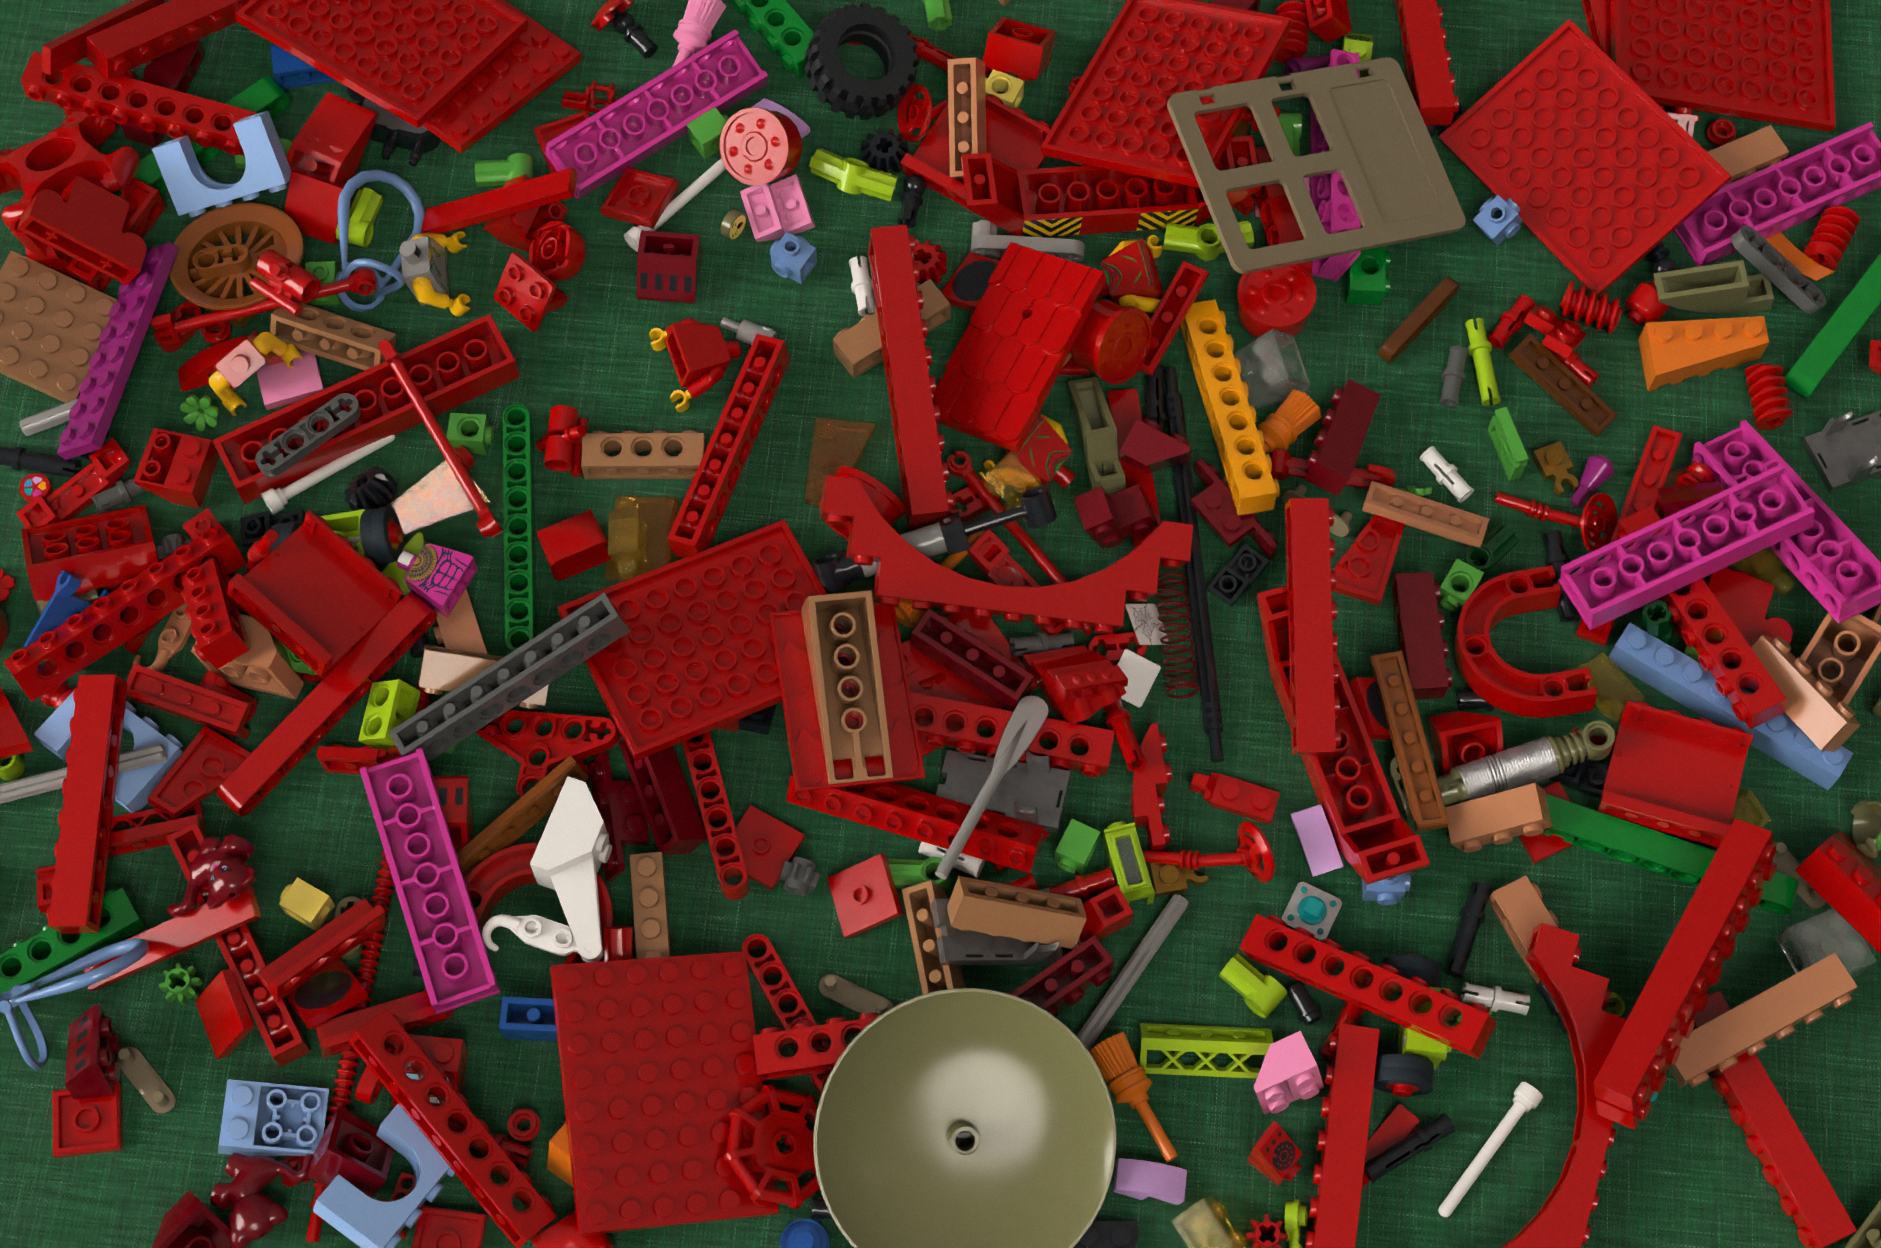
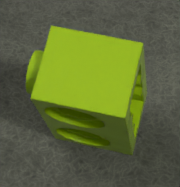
(387, 707)

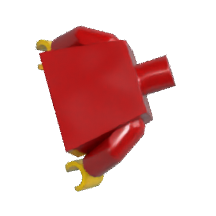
(697, 356)

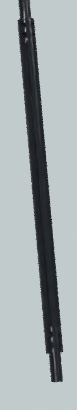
(1195, 578)

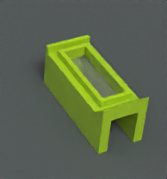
(1128, 862)

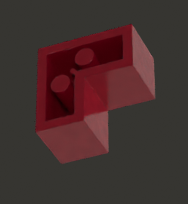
(1115, 516)

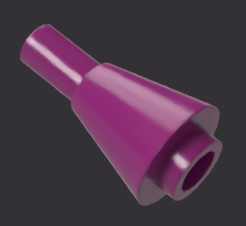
(1306, 63)
(1596, 472)

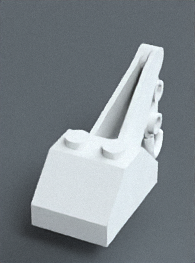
(569, 863)

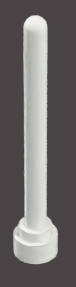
(633, 235)
(278, 498)
(1525, 1098)

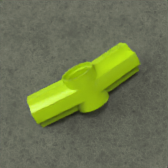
(853, 175)
(1191, 239)

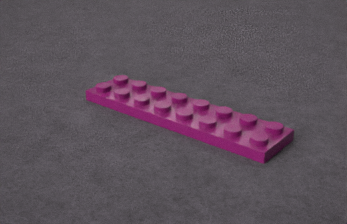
(116, 355)

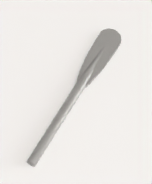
(1016, 739)

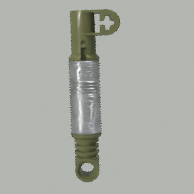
(1513, 766)

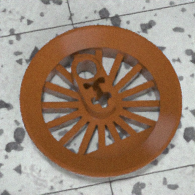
(228, 267)

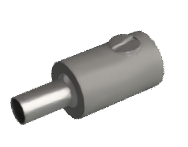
(747, 330)

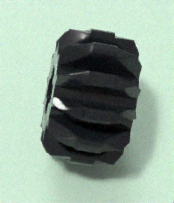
(884, 151)
(371, 490)

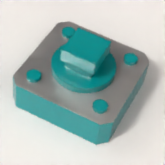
(1312, 910)

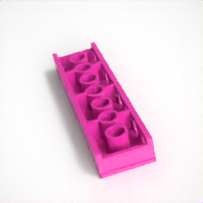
(656, 113)
(1330, 193)
(1785, 194)
(1685, 549)
(1824, 557)
(429, 882)

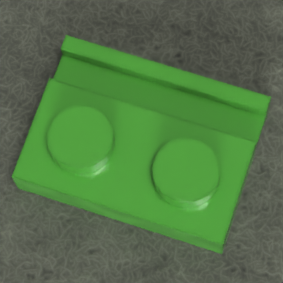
(1508, 444)

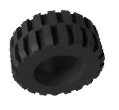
(876, 31)

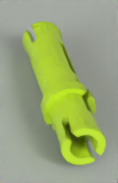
(1480, 350)

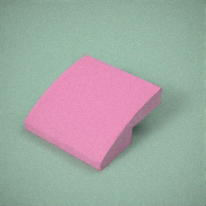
(777, 209)
(288, 385)

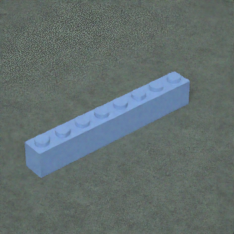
(1696, 689)

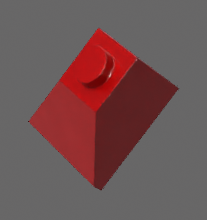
(1464, 738)

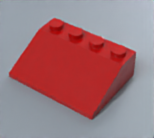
(94, 548)
(1847, 883)

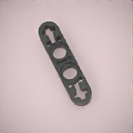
(1778, 270)
(311, 438)

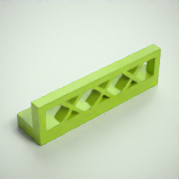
(1199, 1040)

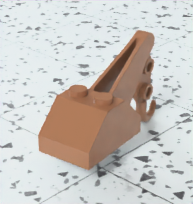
(1844, 652)
(259, 669)

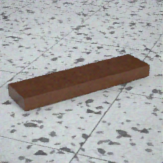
(1563, 385)

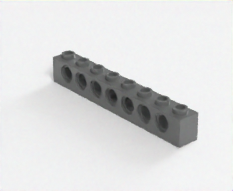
(511, 679)

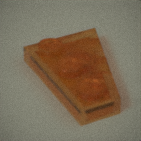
(834, 445)
(432, 499)

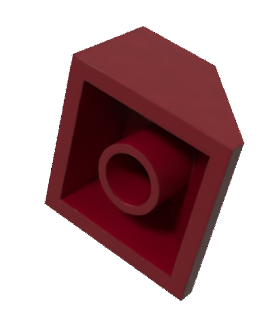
(352, 1152)

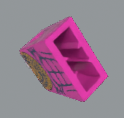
(438, 575)

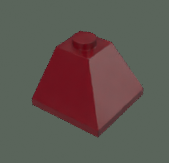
(192, 1226)

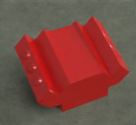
(1076, 681)

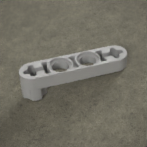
(989, 244)

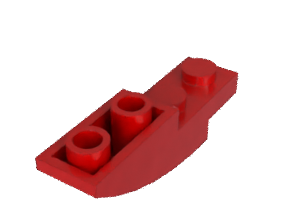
(1148, 787)

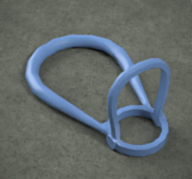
(343, 223)
(131, 951)

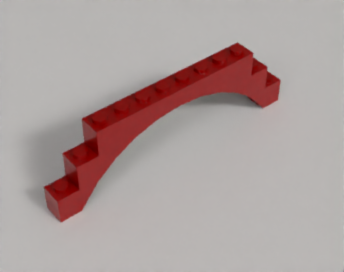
(914, 579)
(1591, 1036)

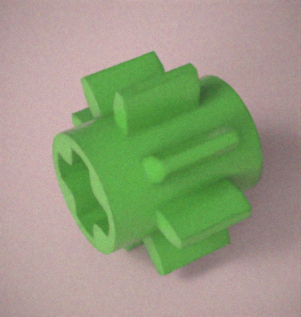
(185, 976)

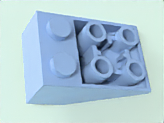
(272, 1119)

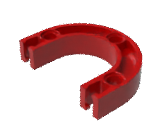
(1495, 679)
(512, 869)

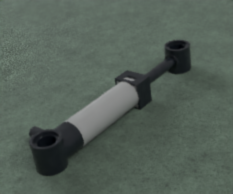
(947, 535)

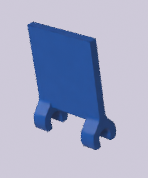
(60, 606)

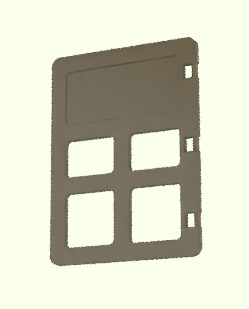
(1373, 144)

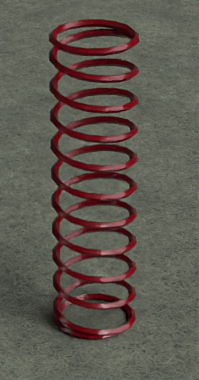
(1160, 586)

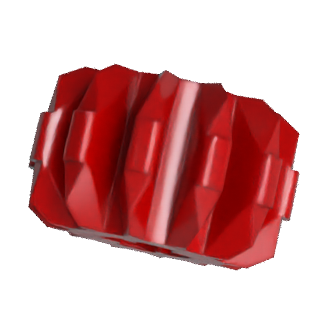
(930, 261)

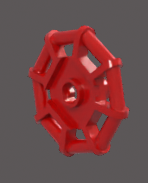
(763, 1147)

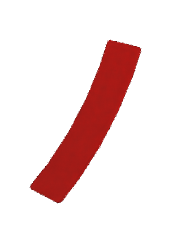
(1393, 1129)

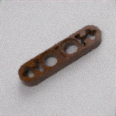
(1419, 319)

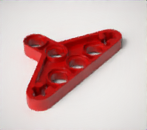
(557, 745)

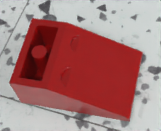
(332, 140)

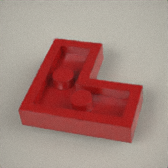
(1561, 335)

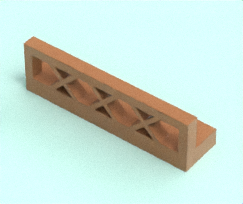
(1425, 514)

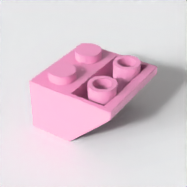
(1287, 1074)

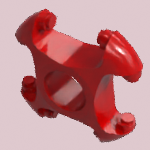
(62, 156)

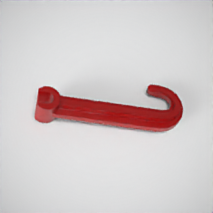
(1285, 465)

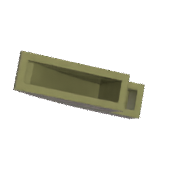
(1715, 289)
(1097, 435)

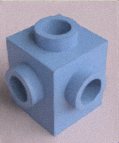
(1498, 219)
(793, 257)
(1388, 890)

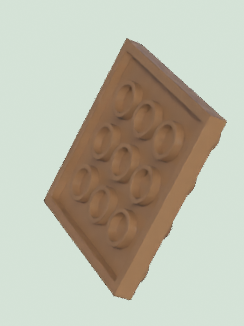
(48, 327)

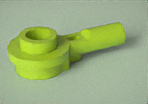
(1295, 1217)

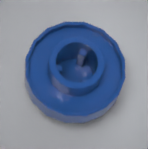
(804, 1234)

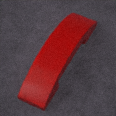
(198, 368)
(75, 494)
(1001, 569)

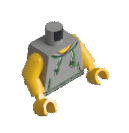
(426, 270)

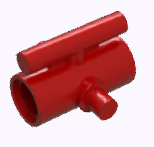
(285, 281)
(563, 440)

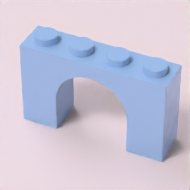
(194, 190)
(131, 786)
(376, 1222)

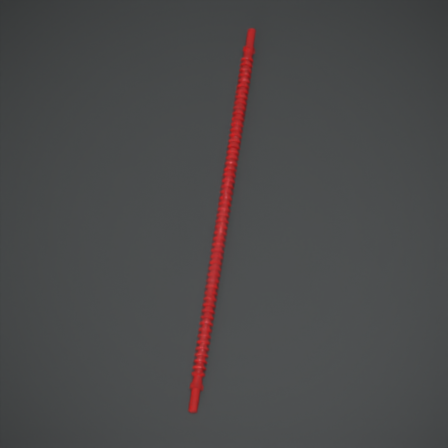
(366, 972)

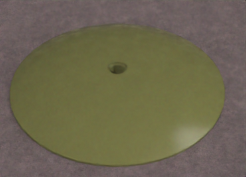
(951, 1067)

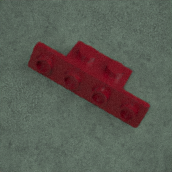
(1219, 512)
(620, 811)

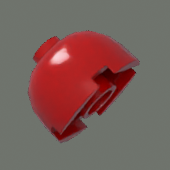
(558, 251)

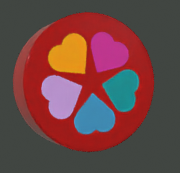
(35, 485)

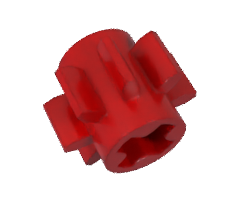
(1265, 1227)

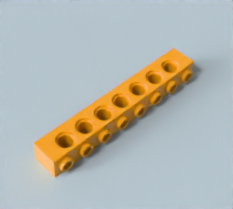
(1228, 409)

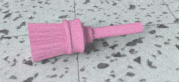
(696, 26)

